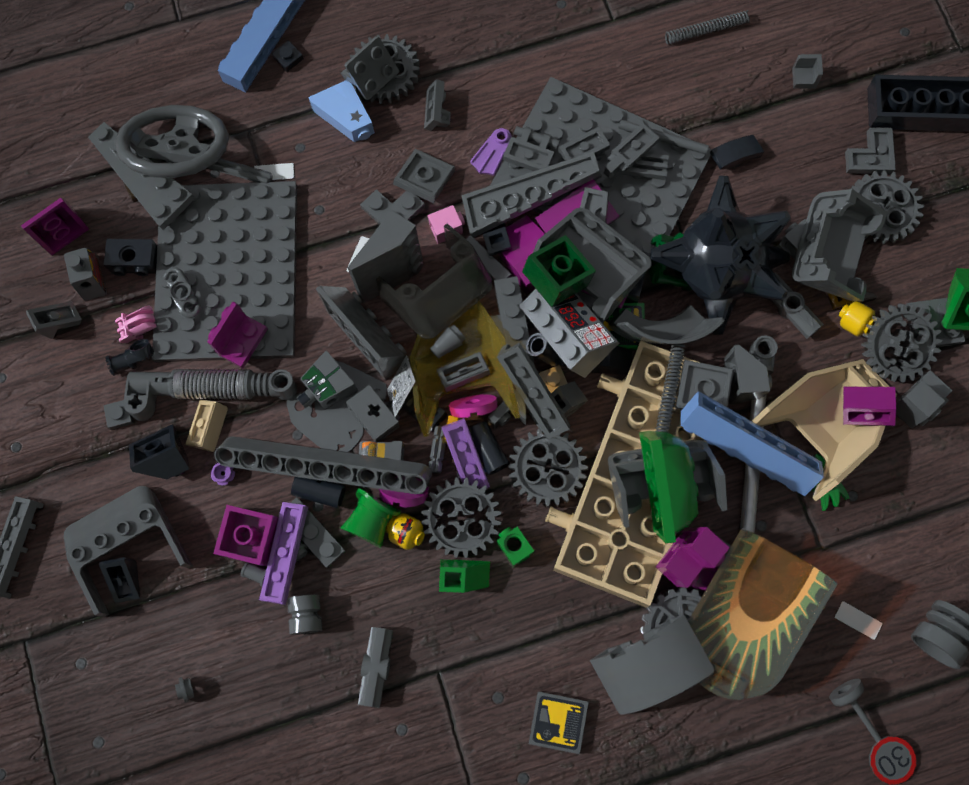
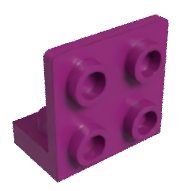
(236, 335)

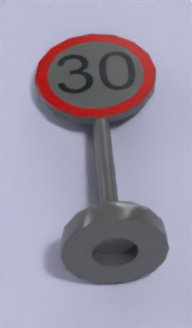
(890, 757)

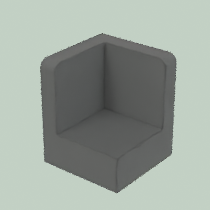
(807, 71)

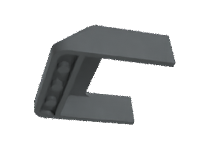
(111, 528)

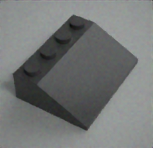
(389, 253)
(362, 329)

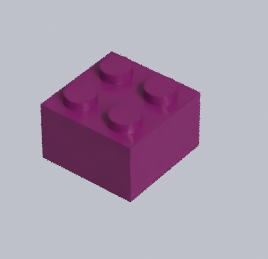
(246, 535)

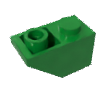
(463, 575)

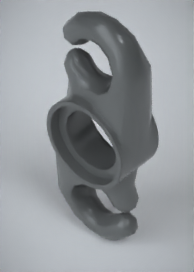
(181, 303)

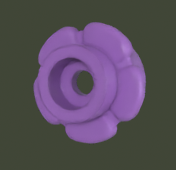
(217, 477)

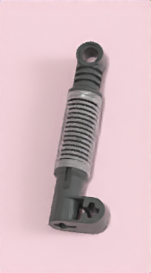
(182, 384)

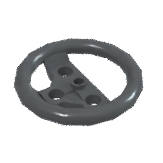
(178, 147)

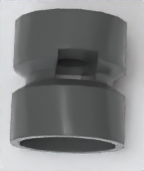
(304, 614)

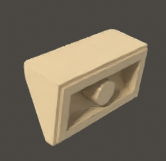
(207, 425)

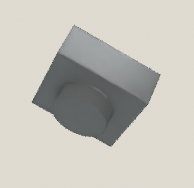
(117, 416)

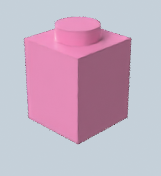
(440, 218)

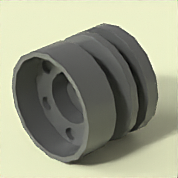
(944, 635)

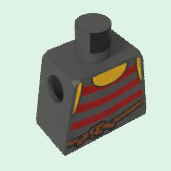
(85, 267)

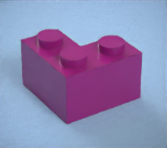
(690, 553)

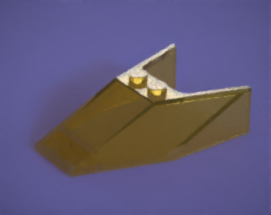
(481, 336)

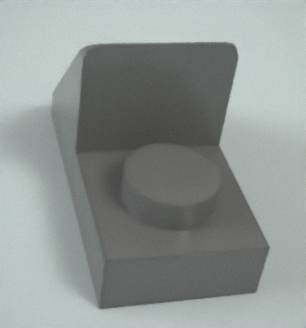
(50, 318)
(502, 413)

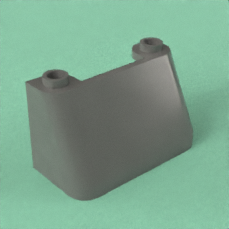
(835, 241)

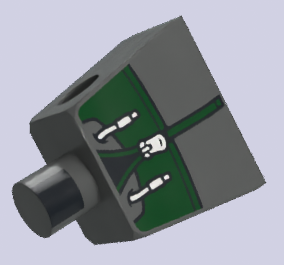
(325, 383)

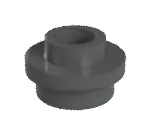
(184, 689)

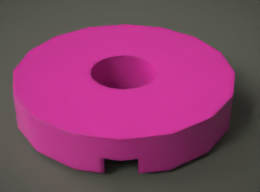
(468, 405)

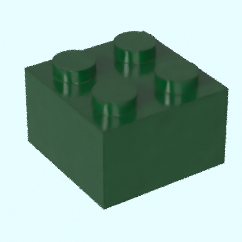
(558, 271)

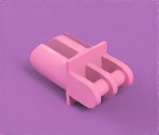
(135, 324)

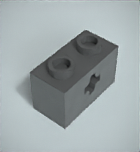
(379, 426)

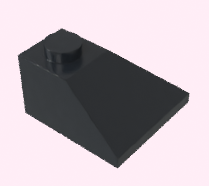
(159, 454)

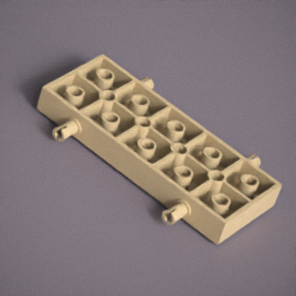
(597, 543)

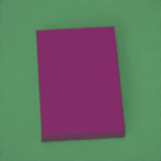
(560, 210)

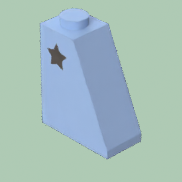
(343, 110)

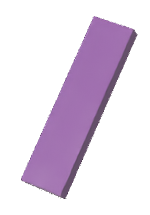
(283, 553)

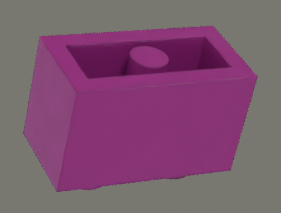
(869, 405)

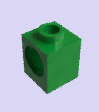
(522, 554)

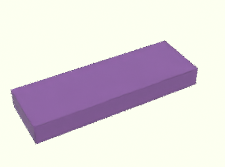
(464, 453)

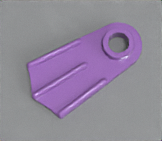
(491, 153)

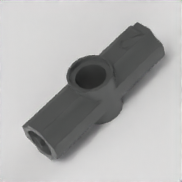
(802, 316)
(375, 667)

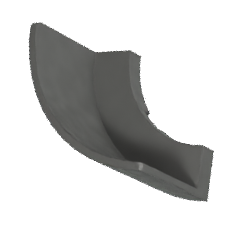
(679, 329)
(653, 668)

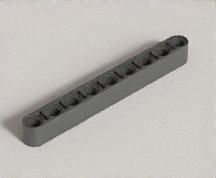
(333, 460)

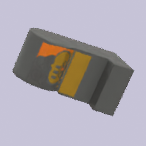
(389, 450)

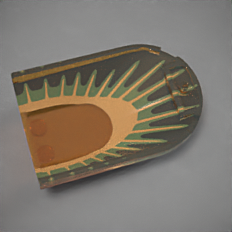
(757, 615)

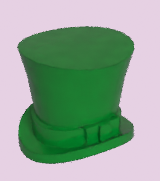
(370, 518)

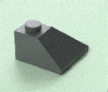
(749, 376)

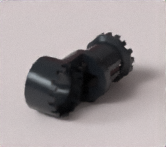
(137, 352)

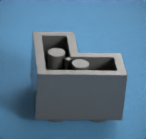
(923, 400)

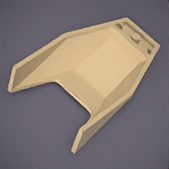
(817, 412)

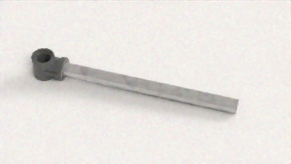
(751, 479)

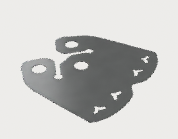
(334, 423)

